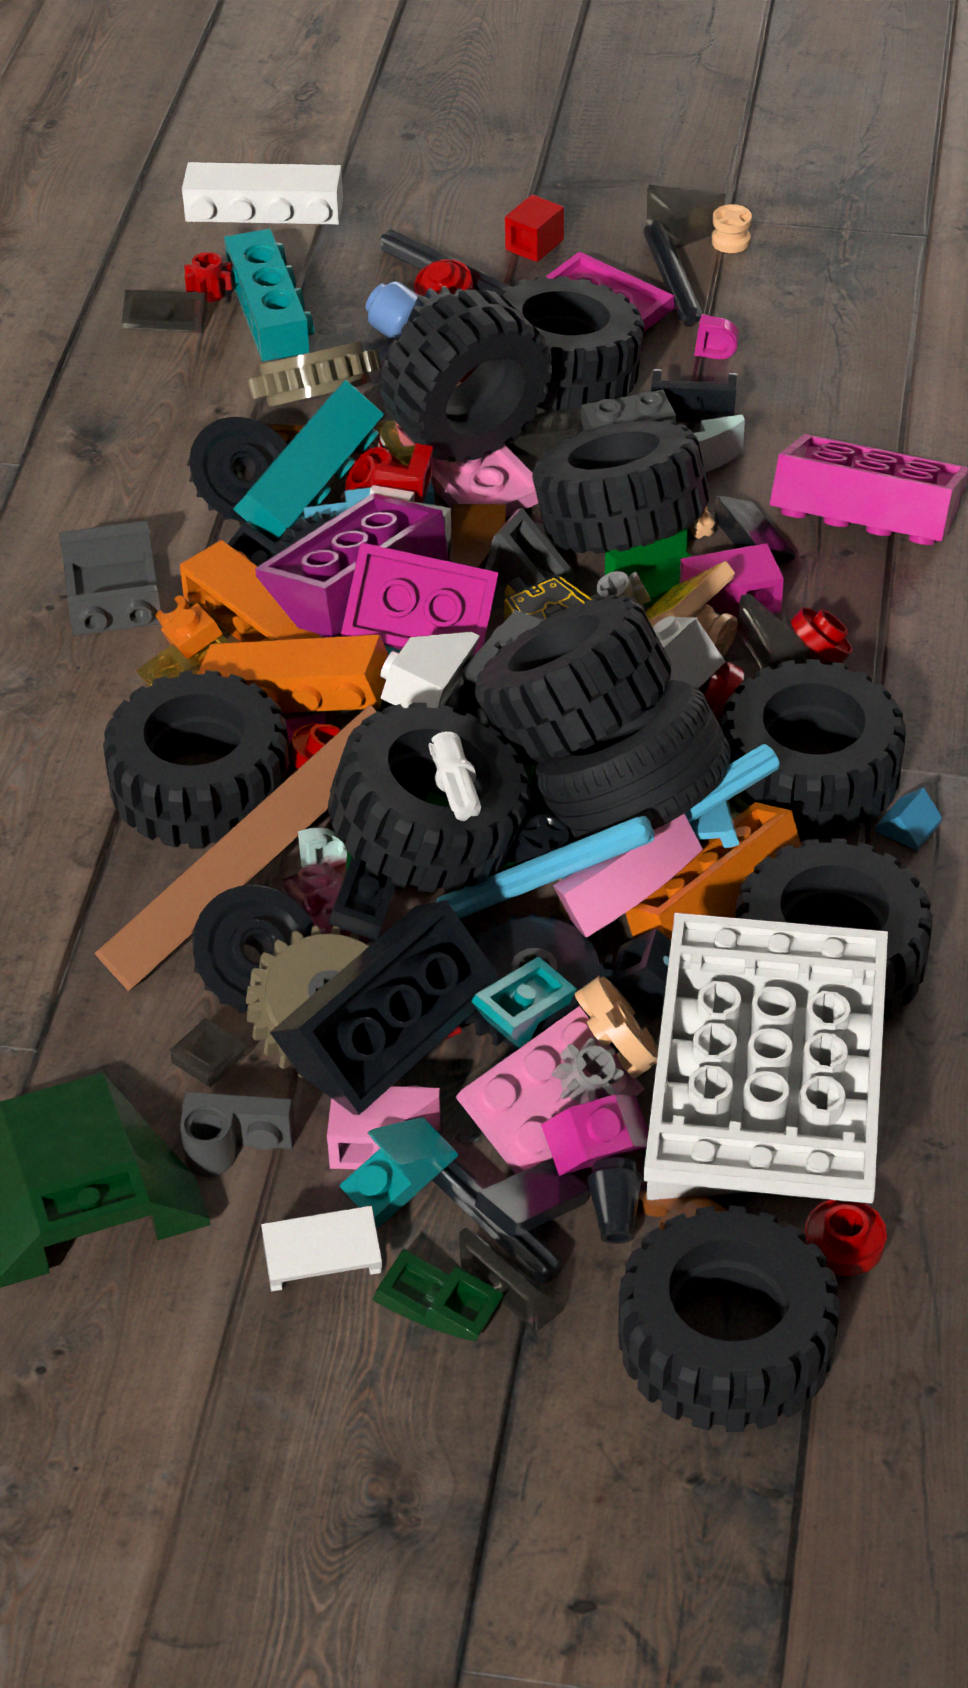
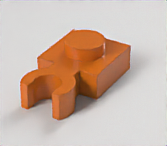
(188, 627)

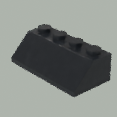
(387, 1007)

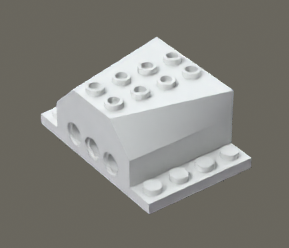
(768, 1061)

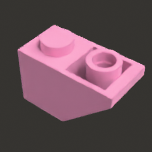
(347, 1133)

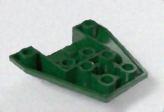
(82, 1164)

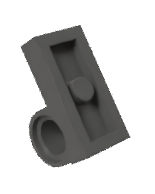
(219, 1123)

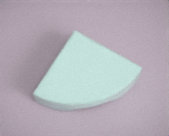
(321, 846)

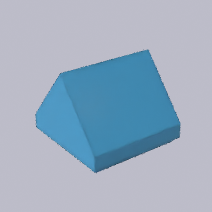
(910, 820)

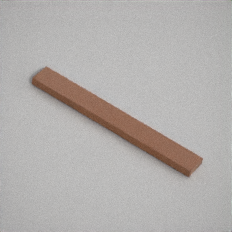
(226, 865)

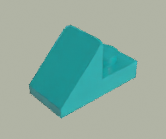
(524, 1000)
(404, 1164)

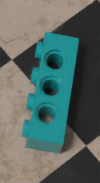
(269, 295)

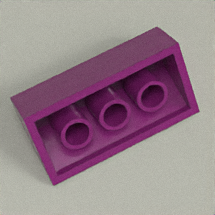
(317, 571)

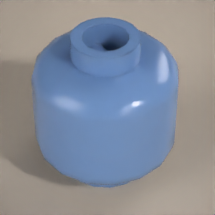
(390, 308)

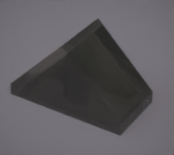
(683, 212)

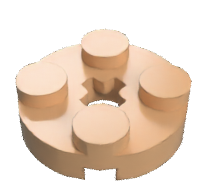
(614, 1023)

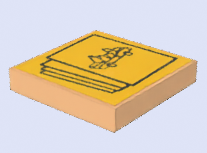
(691, 594)

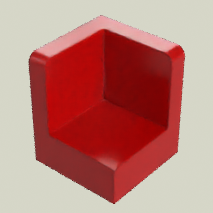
(534, 228)
(411, 477)

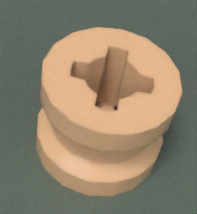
(731, 228)
(719, 628)

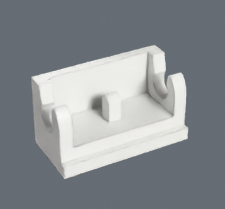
(321, 1245)

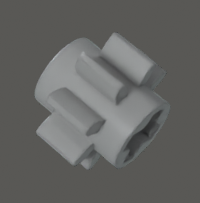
(619, 584)
(597, 1062)

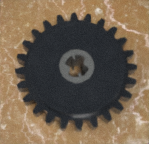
(556, 943)

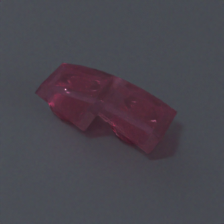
(316, 891)

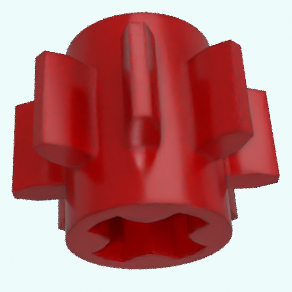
(208, 276)

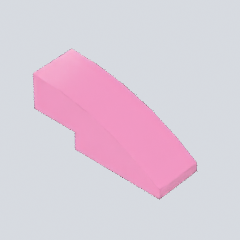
(620, 883)

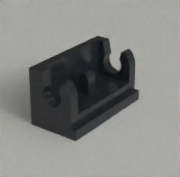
(698, 399)

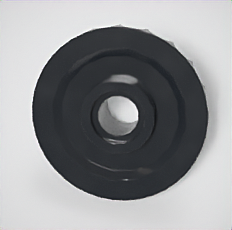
(230, 446)
(239, 918)

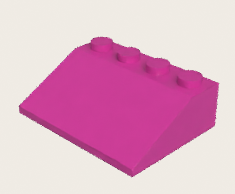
(868, 488)

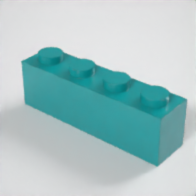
(309, 462)

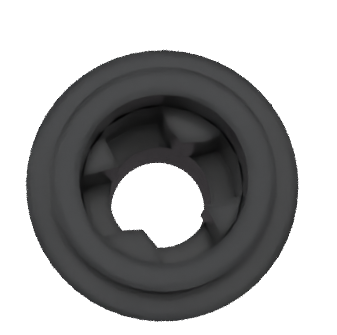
(615, 1198)

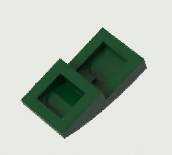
(444, 1302)

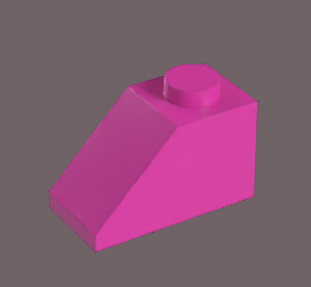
(596, 1132)

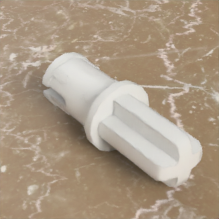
(455, 775)

